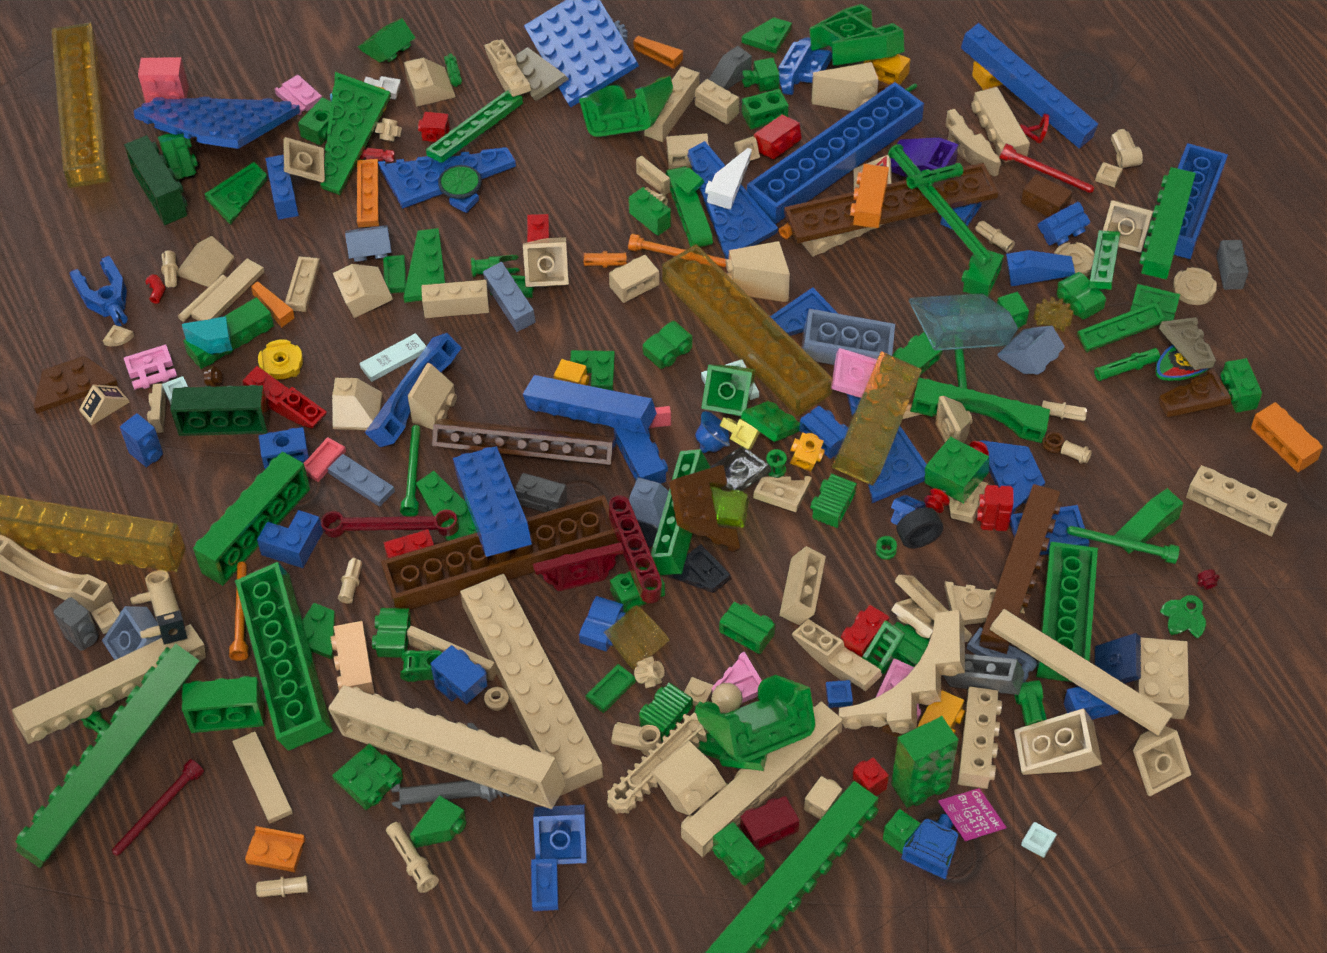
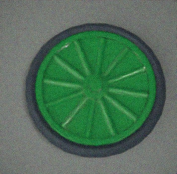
(459, 181)

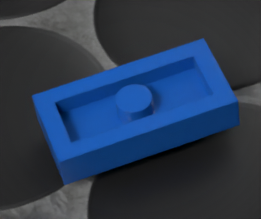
(544, 884)

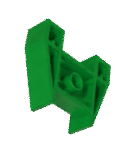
(855, 38)

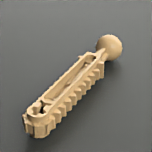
(640, 780)

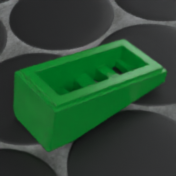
(877, 641)

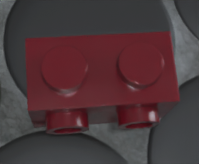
(769, 822)

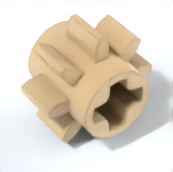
(388, 129)
(649, 672)

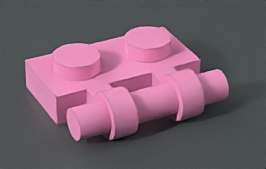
(147, 362)

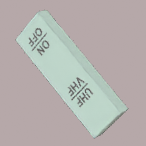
(393, 357)

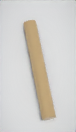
(186, 313)

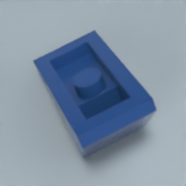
(903, 506)

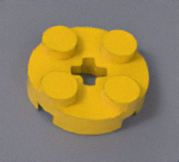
(281, 370)

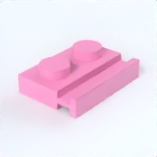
(299, 93)

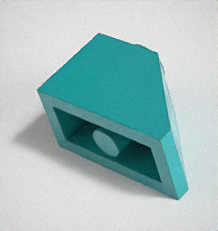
(209, 334)

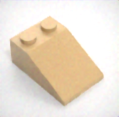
(844, 86)
(1058, 744)

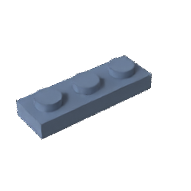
(361, 480)

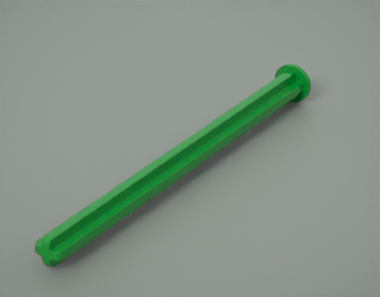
(942, 207)

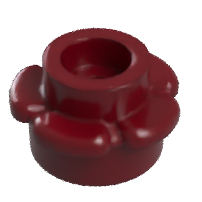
(1208, 579)

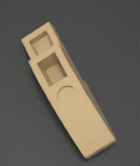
(506, 68)
(970, 146)
(833, 656)

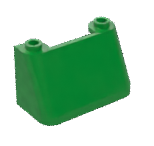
(611, 113)
(759, 728)

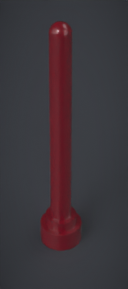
(191, 771)

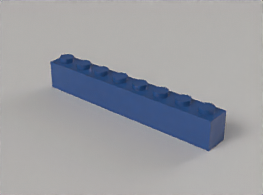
(1029, 85)

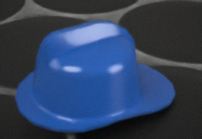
(710, 433)

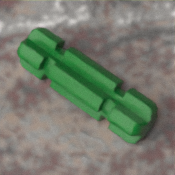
(453, 70)

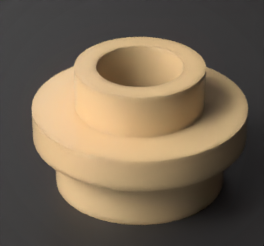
(496, 704)

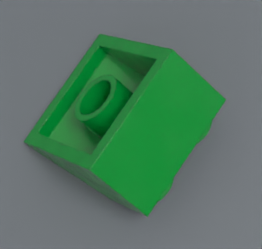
(388, 41)

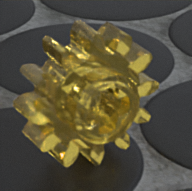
(1053, 314)

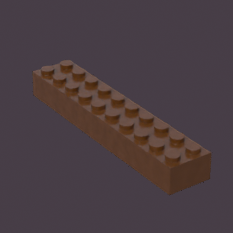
(461, 563)

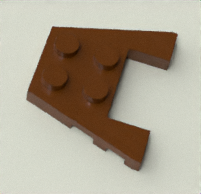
(696, 509)

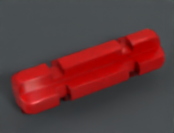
(380, 154)

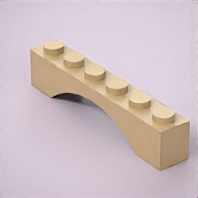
(84, 588)

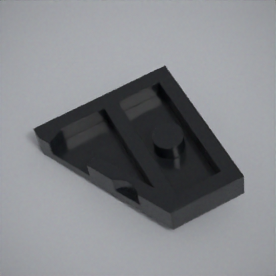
(702, 571)

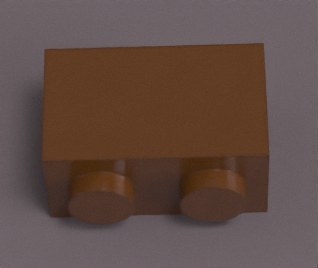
(1045, 196)

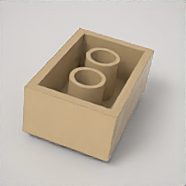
(1165, 674)

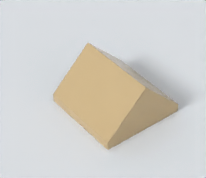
(206, 262)

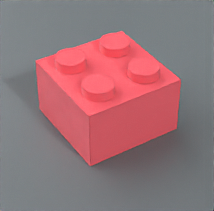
(163, 78)

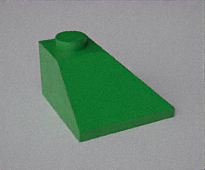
(728, 388)

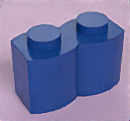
(600, 617)

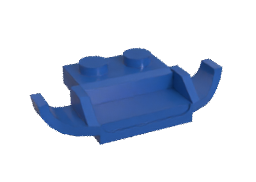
(801, 63)

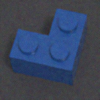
(294, 543)
(457, 675)

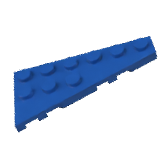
(419, 179)
(745, 222)
(902, 466)

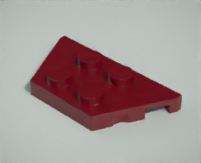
(579, 568)

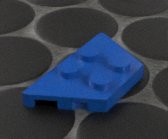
(1014, 467)

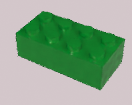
(924, 762)

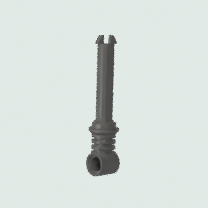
(447, 790)

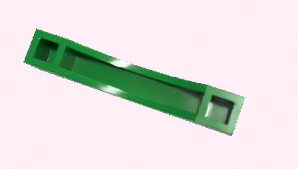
(1022, 418)

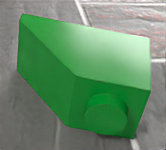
(439, 824)

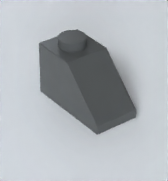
(730, 68)

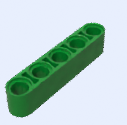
(690, 212)

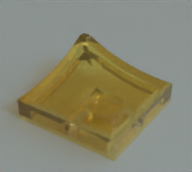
(636, 636)

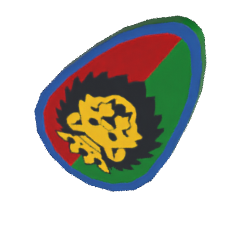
(1174, 366)

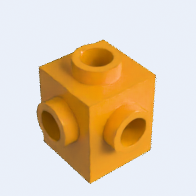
(807, 451)

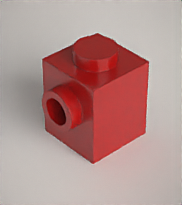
(434, 126)
(871, 776)

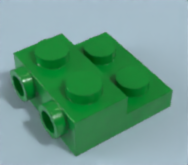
(368, 776)

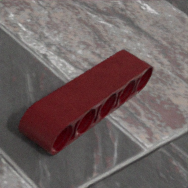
(635, 558)

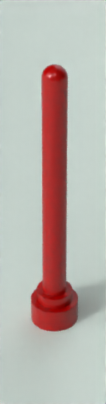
(1010, 154)

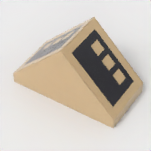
(102, 402)

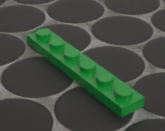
(473, 126)

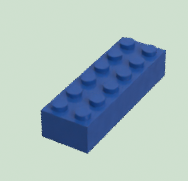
(1208, 169)
(492, 501)

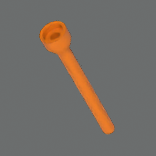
(637, 243)
(238, 649)

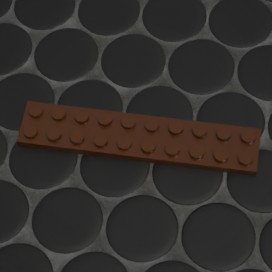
(832, 214)

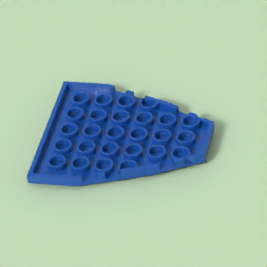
(216, 121)

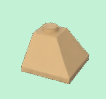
(303, 159)
(354, 404)
(952, 419)
(1160, 760)

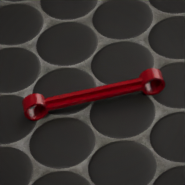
(389, 523)

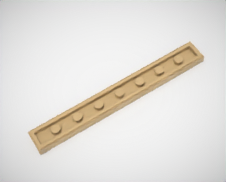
(1081, 672)

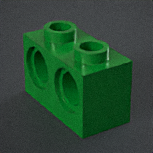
(764, 108)

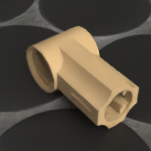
(1127, 153)
(636, 737)

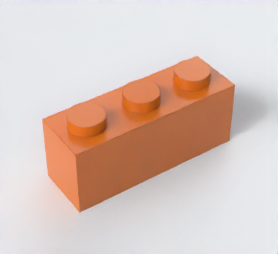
(869, 195)
(1286, 437)

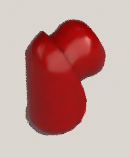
(157, 286)

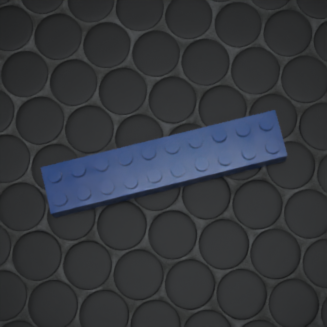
(836, 151)

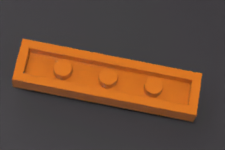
(367, 193)

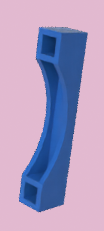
(394, 414)

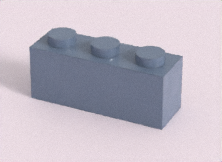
(509, 296)

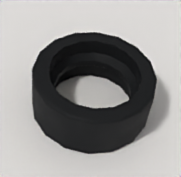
(919, 528)

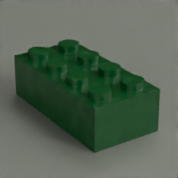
(156, 179)
(220, 410)

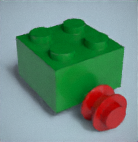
(955, 472)

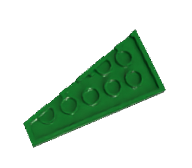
(352, 120)

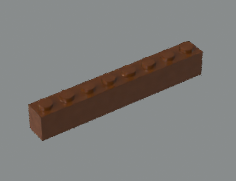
(524, 441)
(1022, 562)

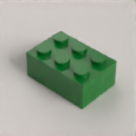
(223, 704)

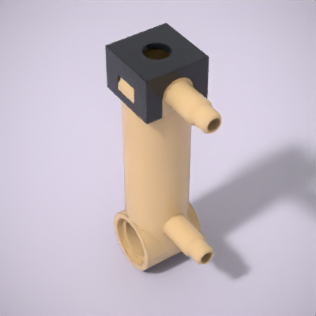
(165, 607)

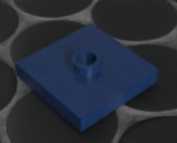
(1120, 658)

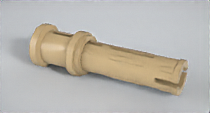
(416, 865)

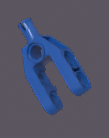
(108, 299)

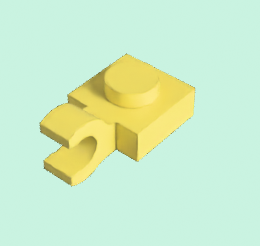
(742, 432)

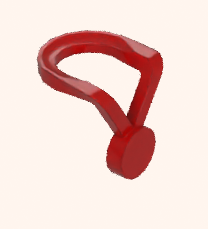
(1027, 131)

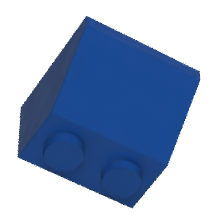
(560, 833)

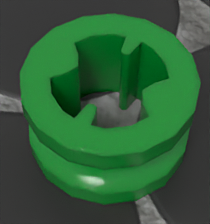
(886, 554)

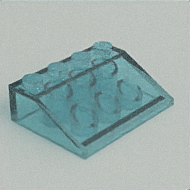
(963, 321)

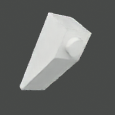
(727, 181)

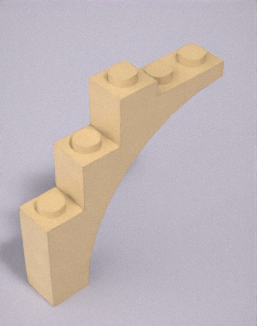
(922, 685)

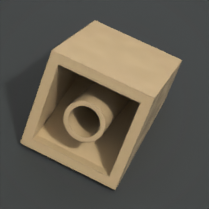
(760, 271)

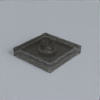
(742, 469)

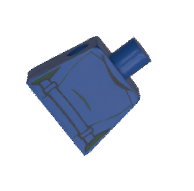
(932, 846)

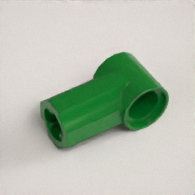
(1031, 702)

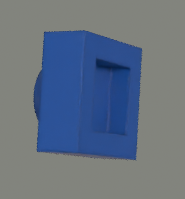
(464, 204)
(839, 694)

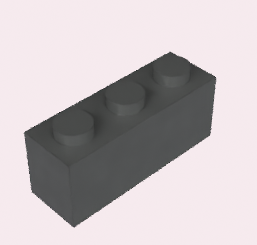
(989, 673)

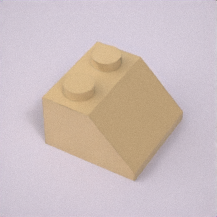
(428, 81)
(1131, 222)
(546, 262)
(362, 288)
(431, 397)
(687, 778)

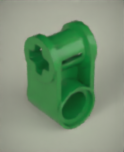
(418, 665)

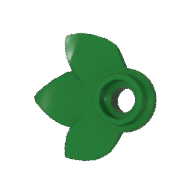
(1183, 618)

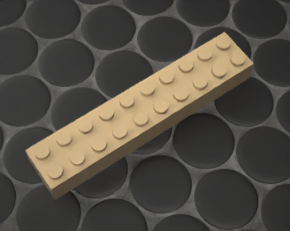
(530, 681)
(448, 746)

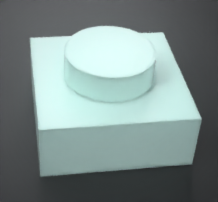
(176, 383)
(1039, 839)

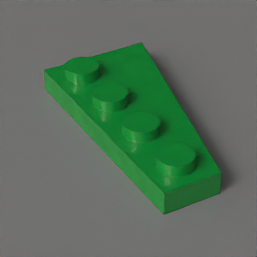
(425, 264)
(441, 496)

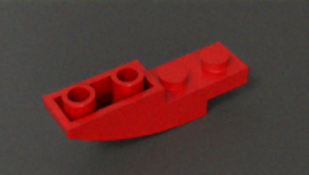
(286, 401)

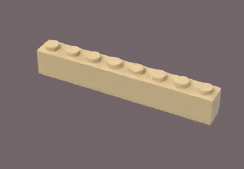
(95, 689)
(753, 786)

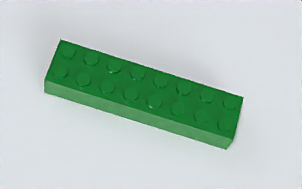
(283, 656)

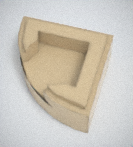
(118, 336)

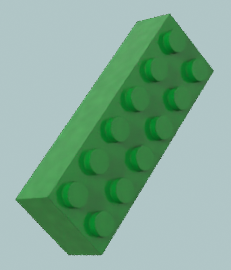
(236, 532)
(1068, 601)

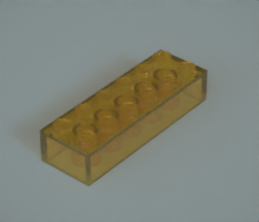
(876, 418)

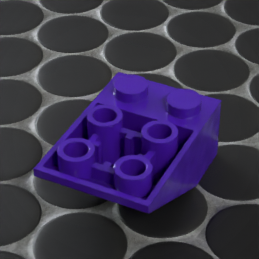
(927, 154)

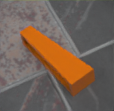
(663, 53)
(279, 310)

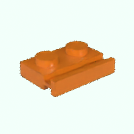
(275, 849)

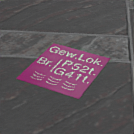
(972, 814)

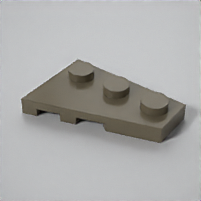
(539, 73)
(1189, 342)

